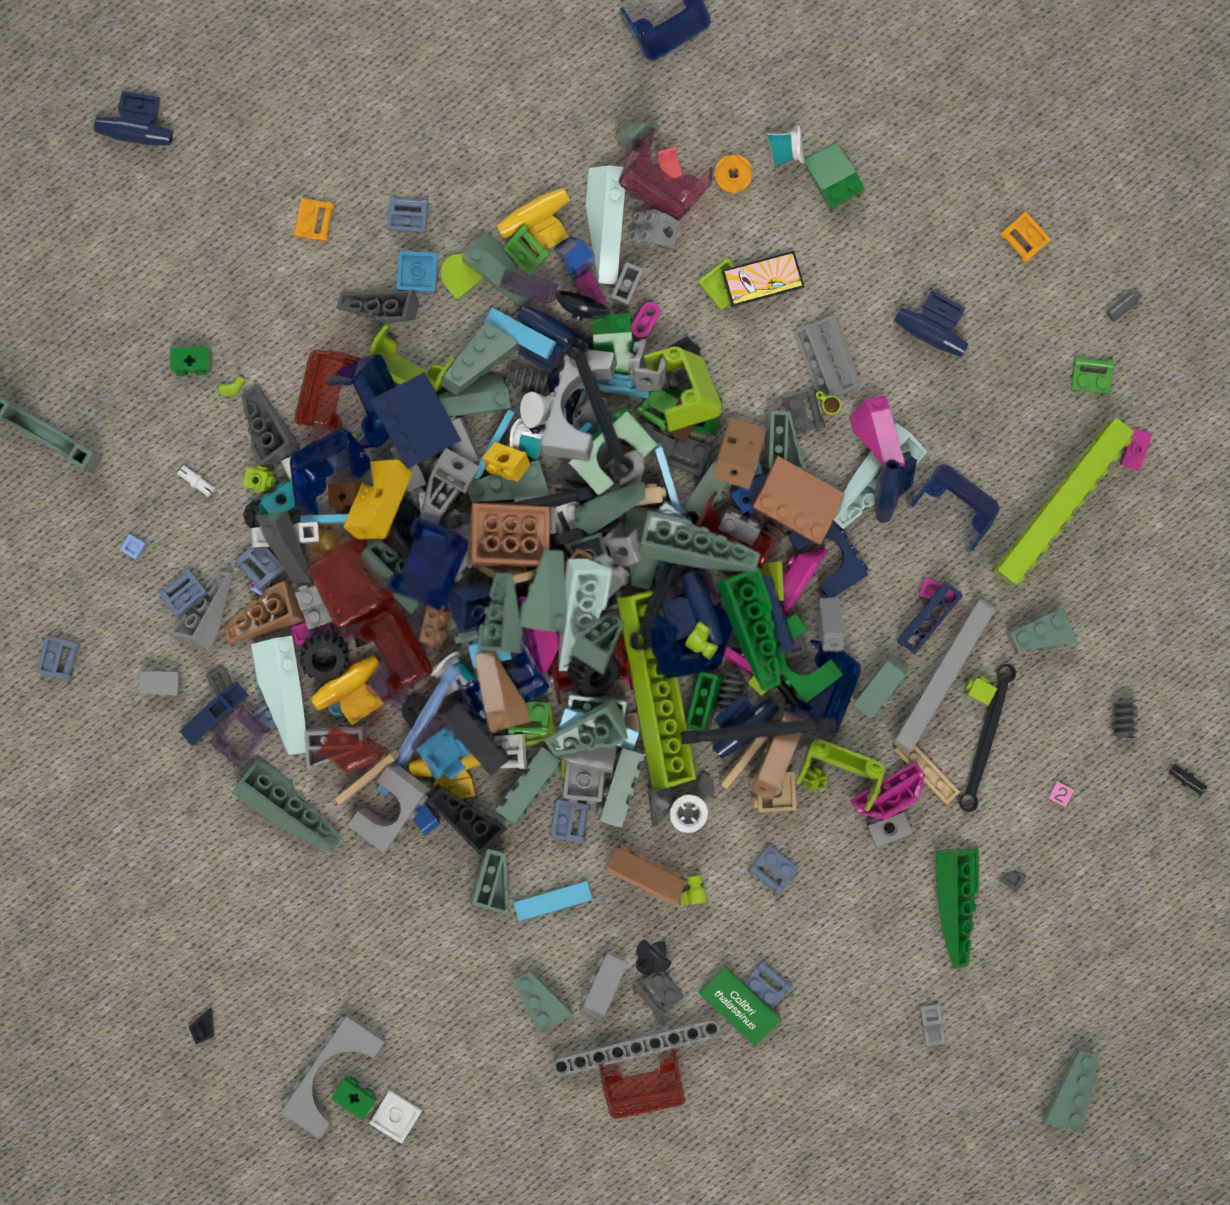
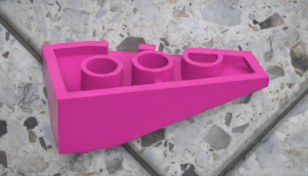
(876, 428)

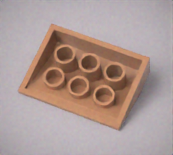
(797, 500)
(508, 535)
(646, 875)

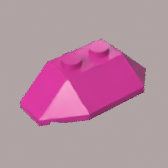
(798, 574)
(541, 644)
(894, 793)

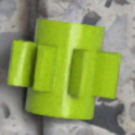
(815, 779)

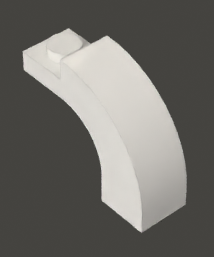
(305, 533)

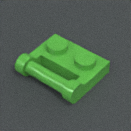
(523, 254)
(1092, 381)
(660, 401)
(537, 712)

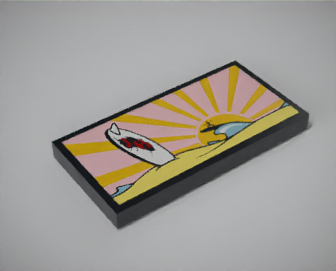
(762, 279)

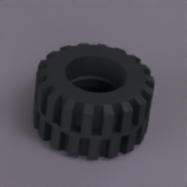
(324, 641)
(589, 679)

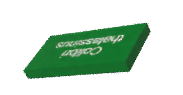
(740, 1005)

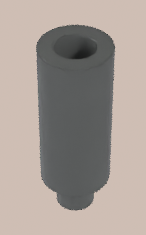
(1123, 306)

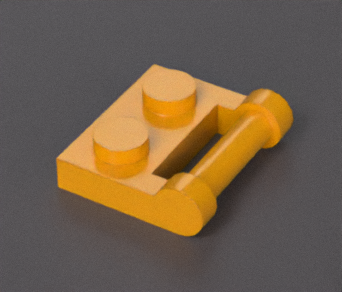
(308, 218)
(1029, 232)

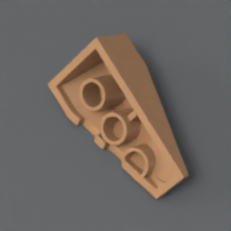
(270, 613)

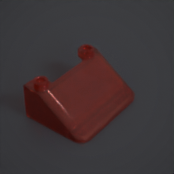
(346, 586)

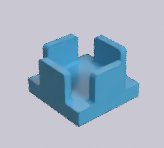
(417, 272)
(443, 754)

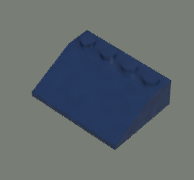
(416, 420)

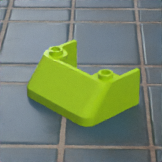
(401, 368)
(698, 403)
(847, 760)

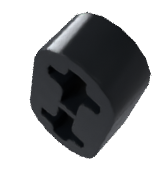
(568, 536)

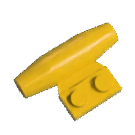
(538, 219)
(350, 691)
(459, 785)

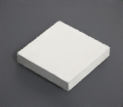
(395, 1116)

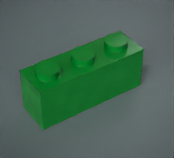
(704, 701)

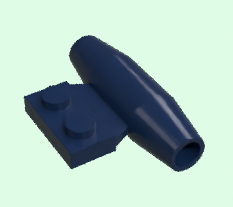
(135, 121)
(934, 323)
(551, 328)
(891, 483)
(695, 608)
(742, 713)

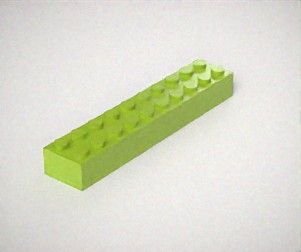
(1063, 501)
(657, 703)

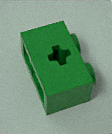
(180, 356)
(360, 1106)

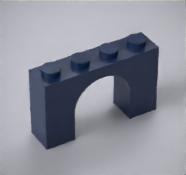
(851, 568)

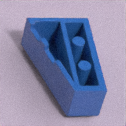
(576, 256)

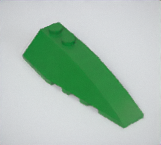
(752, 622)
(956, 889)

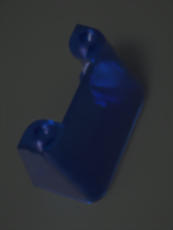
(430, 564)

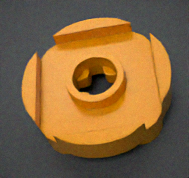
(722, 174)

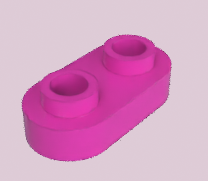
(644, 320)

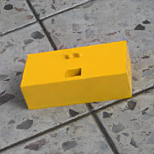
(377, 505)

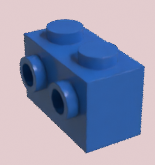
(743, 497)

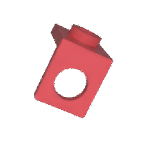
(669, 162)

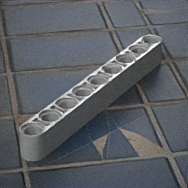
(944, 675)
(628, 1053)

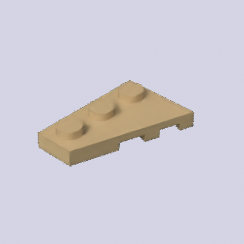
(519, 573)

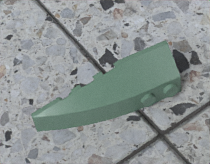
(685, 544)
(280, 803)

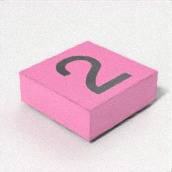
(1060, 794)

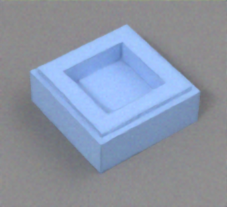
(133, 546)

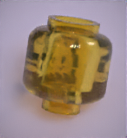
(327, 541)

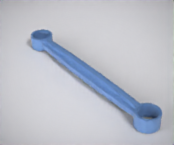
(424, 718)

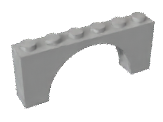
(559, 436)
(303, 1105)

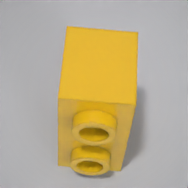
(506, 462)

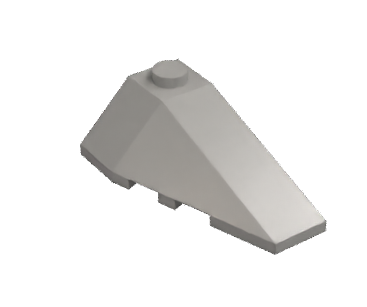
(203, 621)

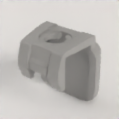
(649, 229)
(639, 370)
(618, 543)
(619, 575)

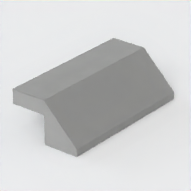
(827, 357)

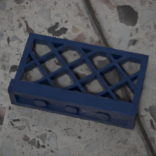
(779, 618)

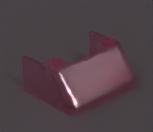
(657, 187)

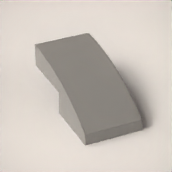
(932, 1025)

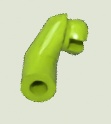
(231, 389)

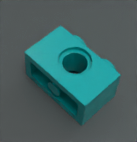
(284, 491)

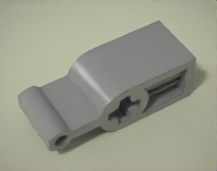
(583, 412)

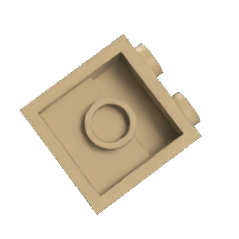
(653, 496)
(783, 799)

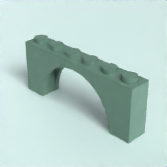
(49, 436)

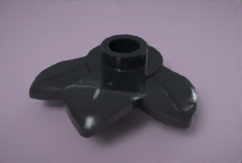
(654, 955)

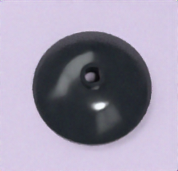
(581, 305)
(402, 522)

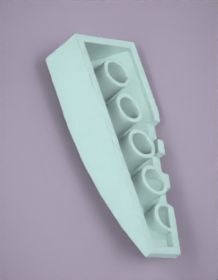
(605, 220)
(862, 487)
(586, 596)
(280, 686)

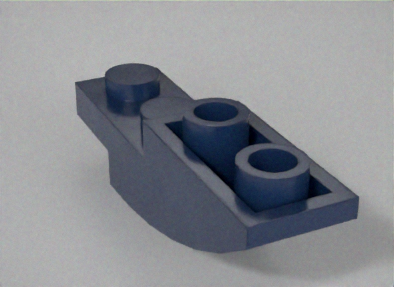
(214, 713)

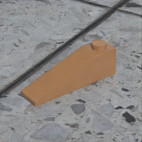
(500, 697)

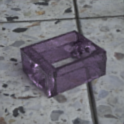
(528, 286)
(252, 723)

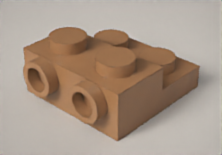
(435, 626)

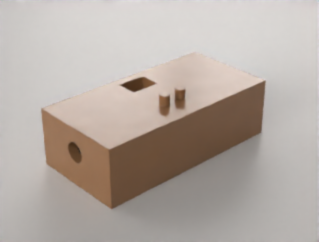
(739, 453)
(775, 761)

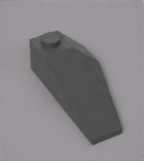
(660, 802)

